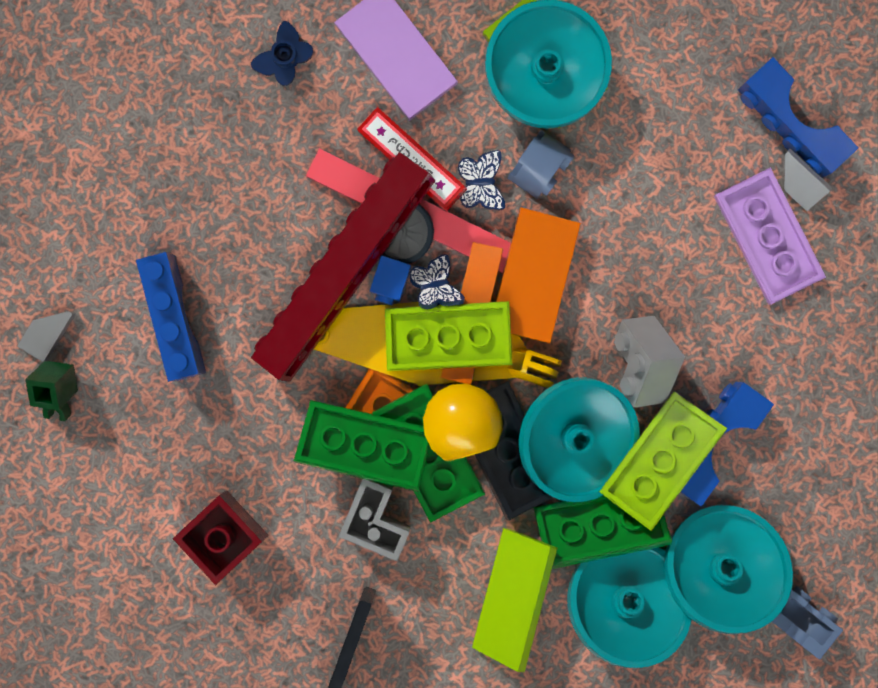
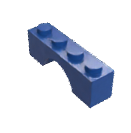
(769, 94)
(164, 299)
(738, 409)

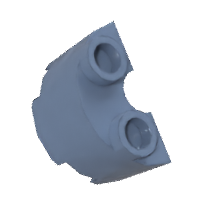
(540, 164)
(807, 625)

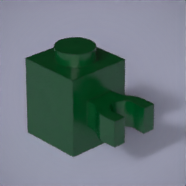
(52, 388)

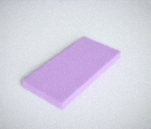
(396, 54)
(769, 236)

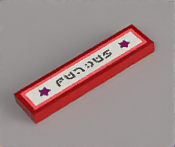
(391, 139)

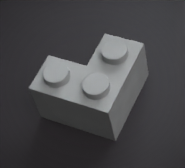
(651, 361)
(369, 527)

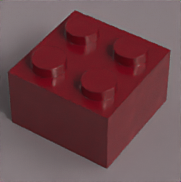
(220, 537)

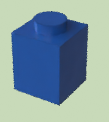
(390, 280)

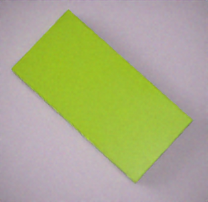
(448, 336)
(663, 460)
(514, 599)

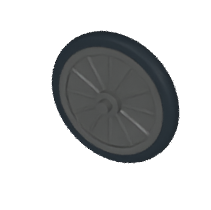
(413, 238)

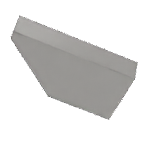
(803, 182)
(45, 335)

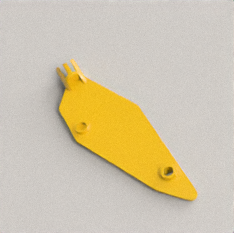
(361, 339)

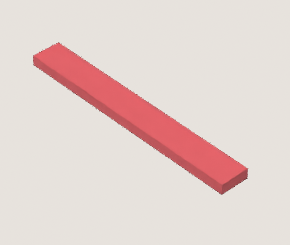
(448, 228)

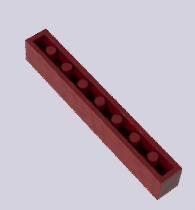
(343, 267)

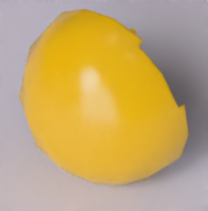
(462, 422)

